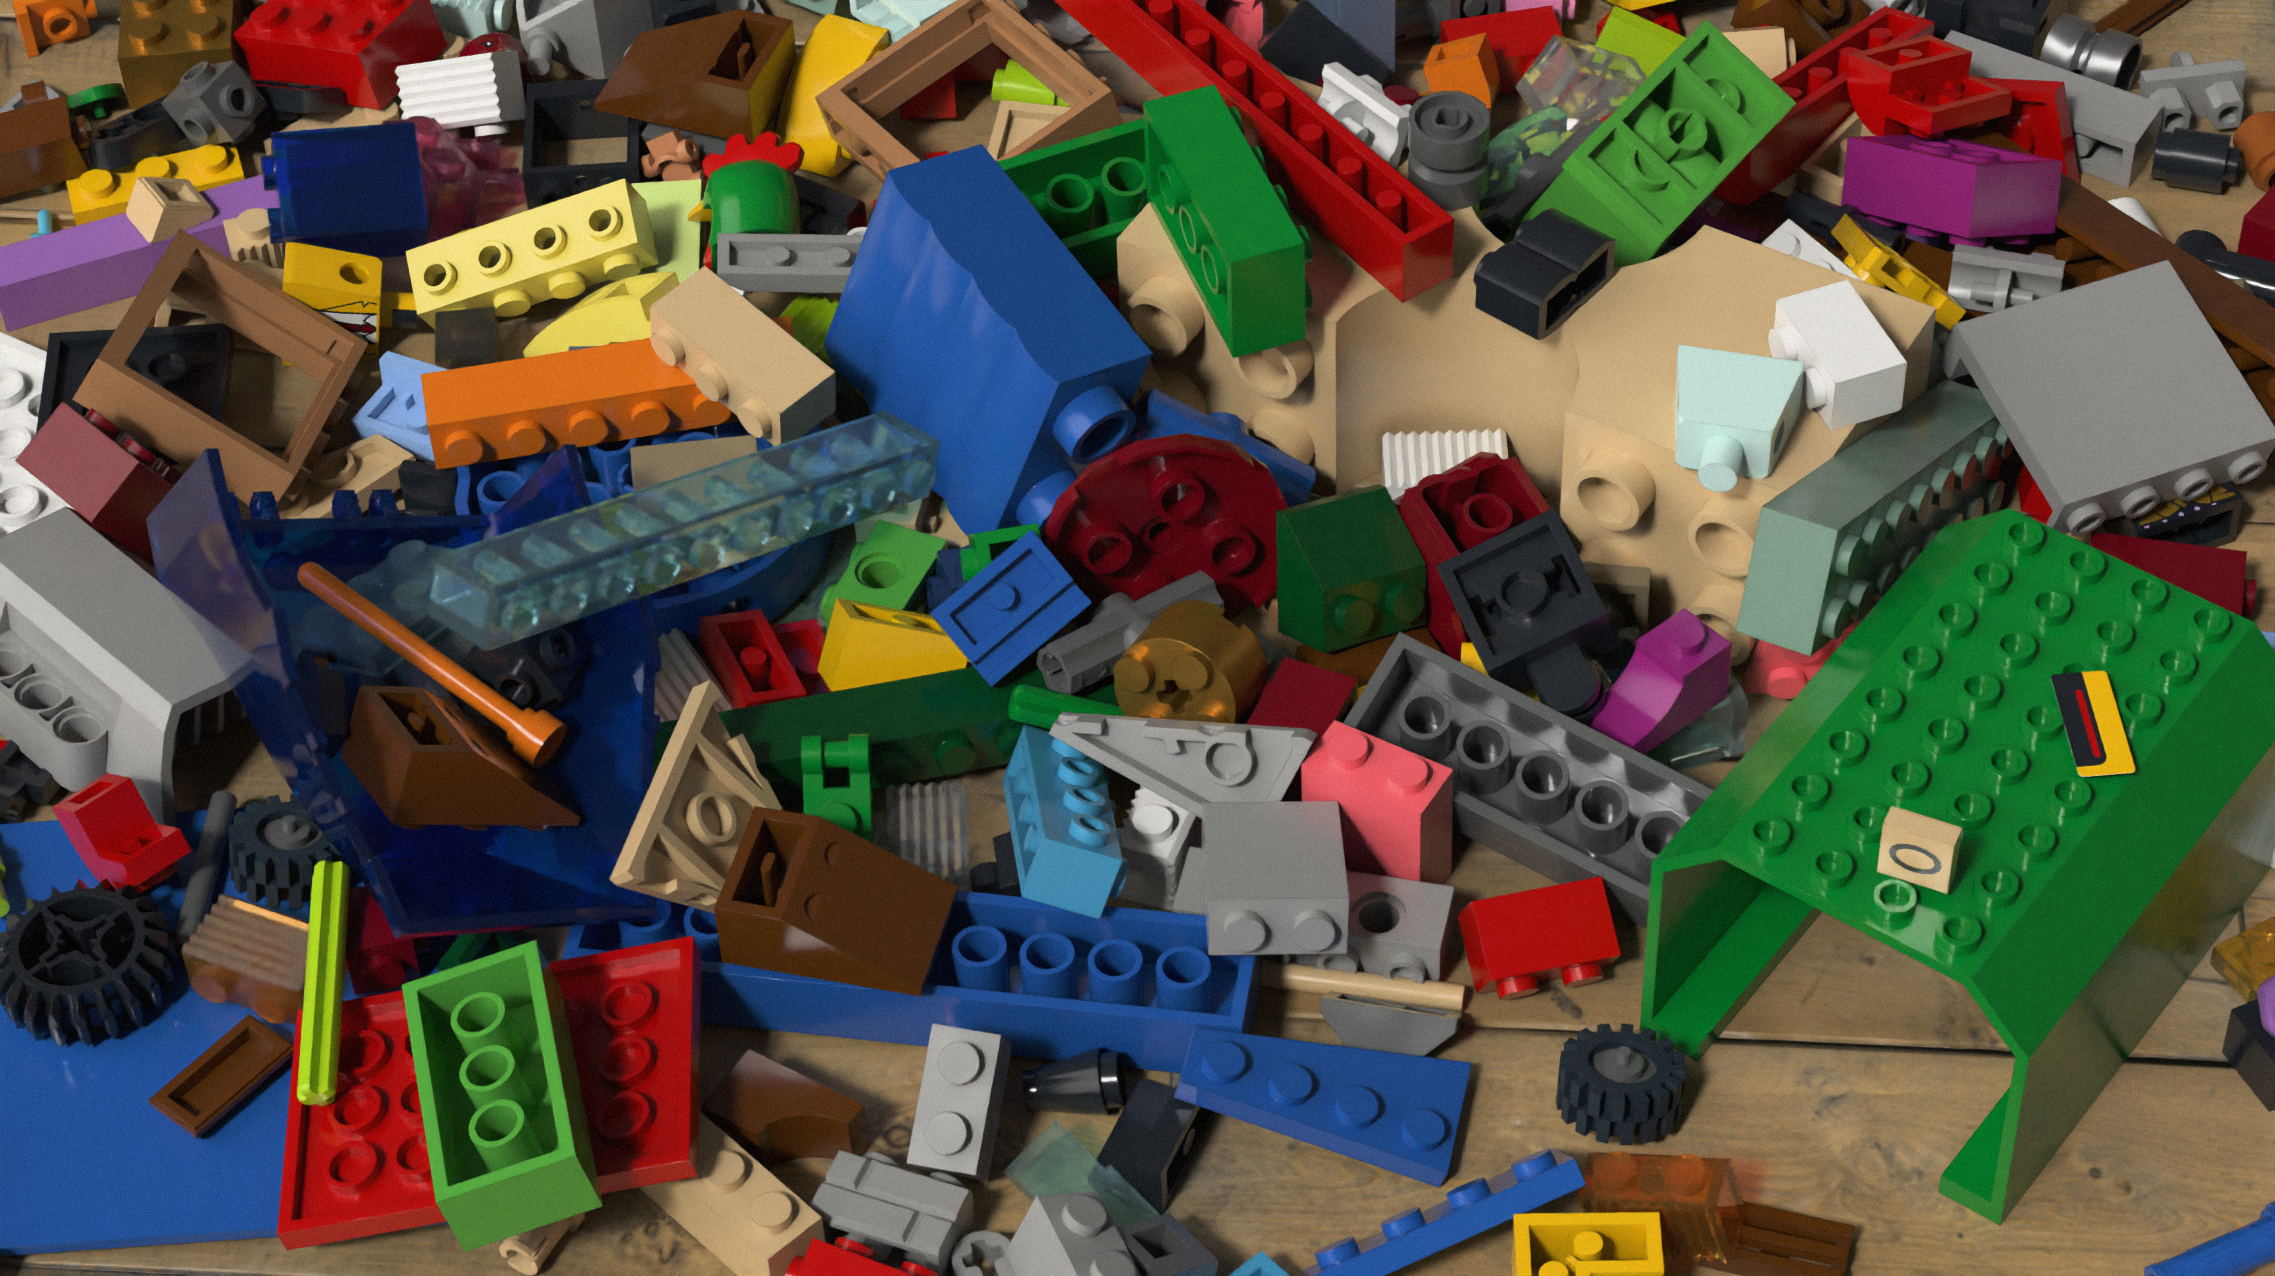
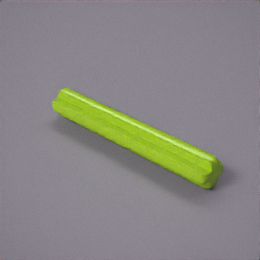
(324, 983)

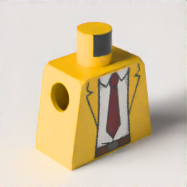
(346, 291)

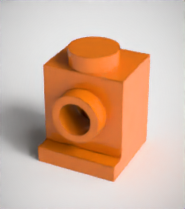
(52, 21)

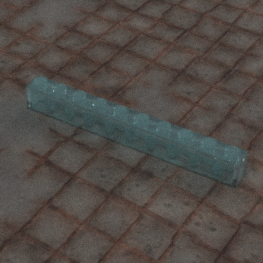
(679, 529)

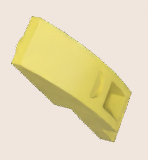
(606, 316)

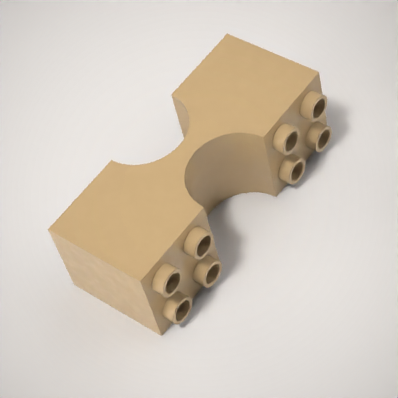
(1578, 408)

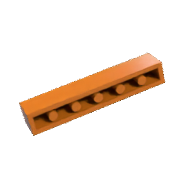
(562, 400)

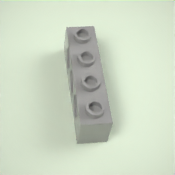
(1392, 924)

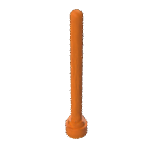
(532, 733)

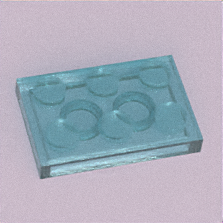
(397, 586)

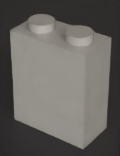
(1274, 878)

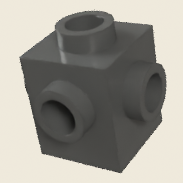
(215, 103)

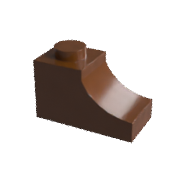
(784, 1114)

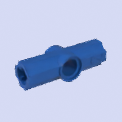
(1164, 416)

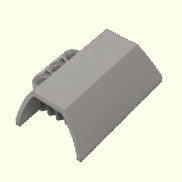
(100, 661)

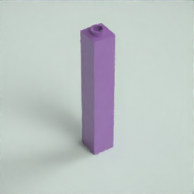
(103, 259)

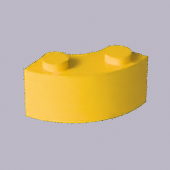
(828, 55)

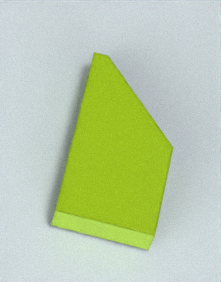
(1638, 38)

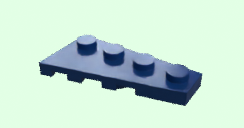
(1348, 1100)
(1464, 1214)

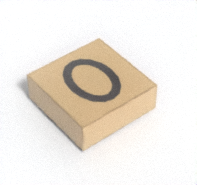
(1919, 849)

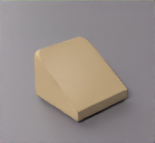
(164, 206)

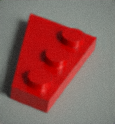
(2038, 120)

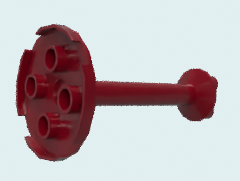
(1166, 513)

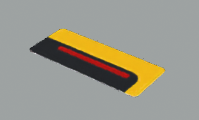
(2092, 723)

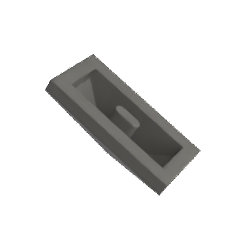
(1388, 1024)

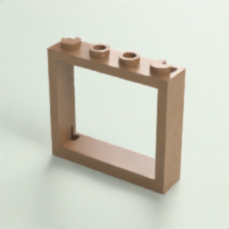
(939, 46)
(261, 315)

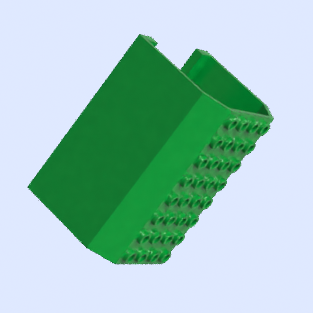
(2069, 891)

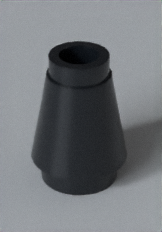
(1077, 1084)

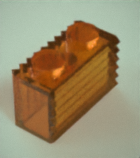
(250, 958)
(1692, 1193)

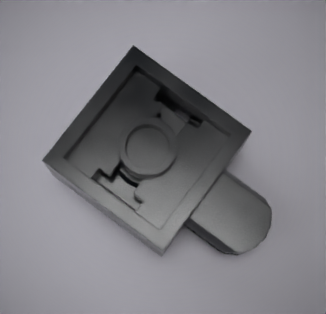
(1527, 601)

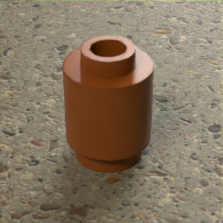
(2257, 147)

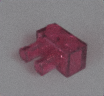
(460, 177)

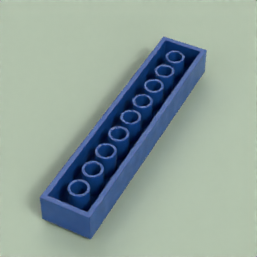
(1002, 968)

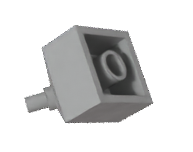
(581, 33)

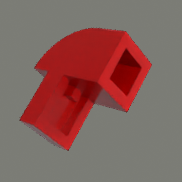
(119, 834)

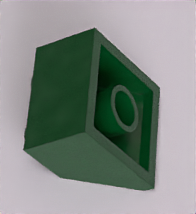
(1347, 570)

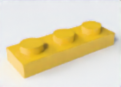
(108, 191)

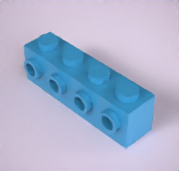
(1062, 825)

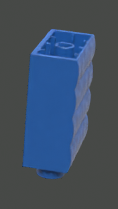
(985, 339)

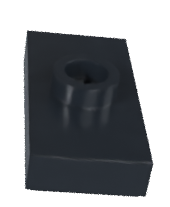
(291, 99)

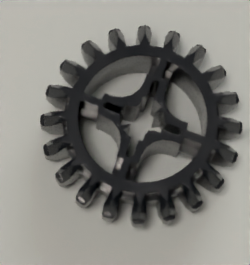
(85, 962)

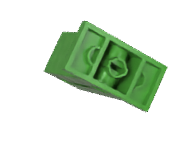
(1667, 146)

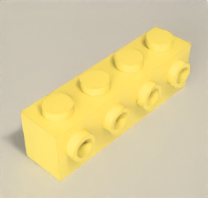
(536, 254)

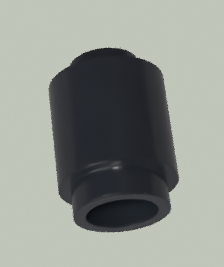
(2195, 159)

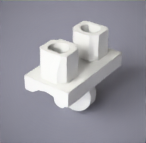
(1365, 111)

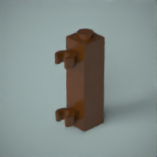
(41, 142)

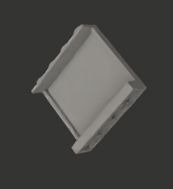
(2115, 396)

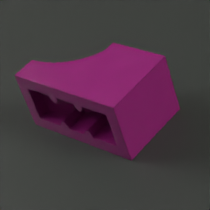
(1668, 683)

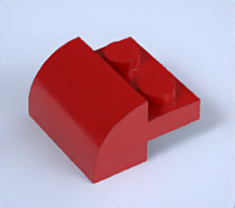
(1921, 89)
(762, 660)

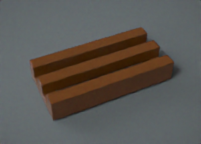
(1786, 1235)

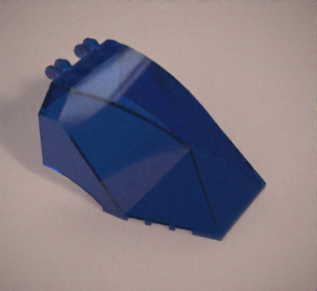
(245, 597)

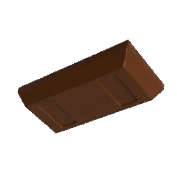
(223, 1077)

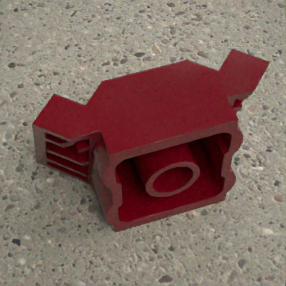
(1456, 513)

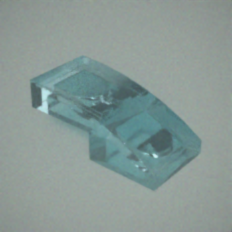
(1537, 132)
(1062, 1165)

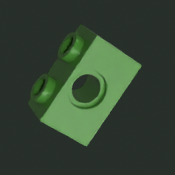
(888, 570)

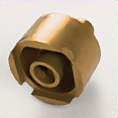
(1191, 667)

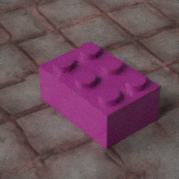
(1952, 188)

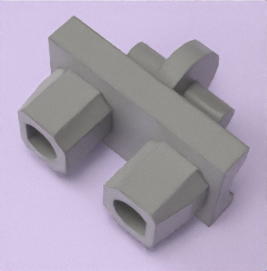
(2196, 91)
(1999, 279)

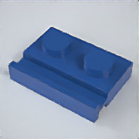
(1010, 608)

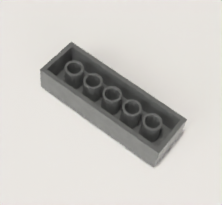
(1530, 775)

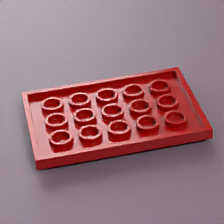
(637, 1058)

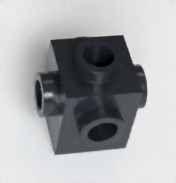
(531, 669)

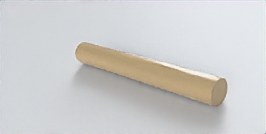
(1401, 989)

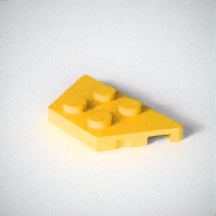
(1883, 266)

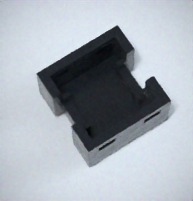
(2005, 23)

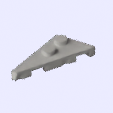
(1191, 758)

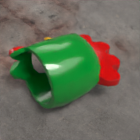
(750, 190)

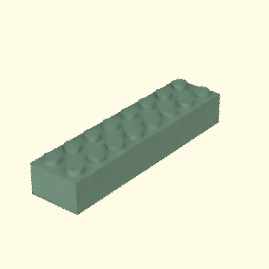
(1867, 514)

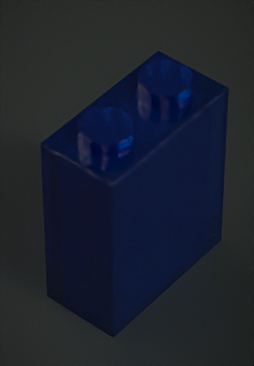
(347, 189)

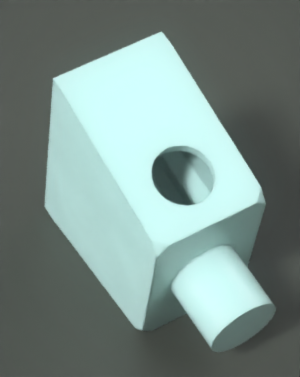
(1733, 413)

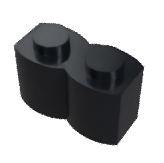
(1544, 273)

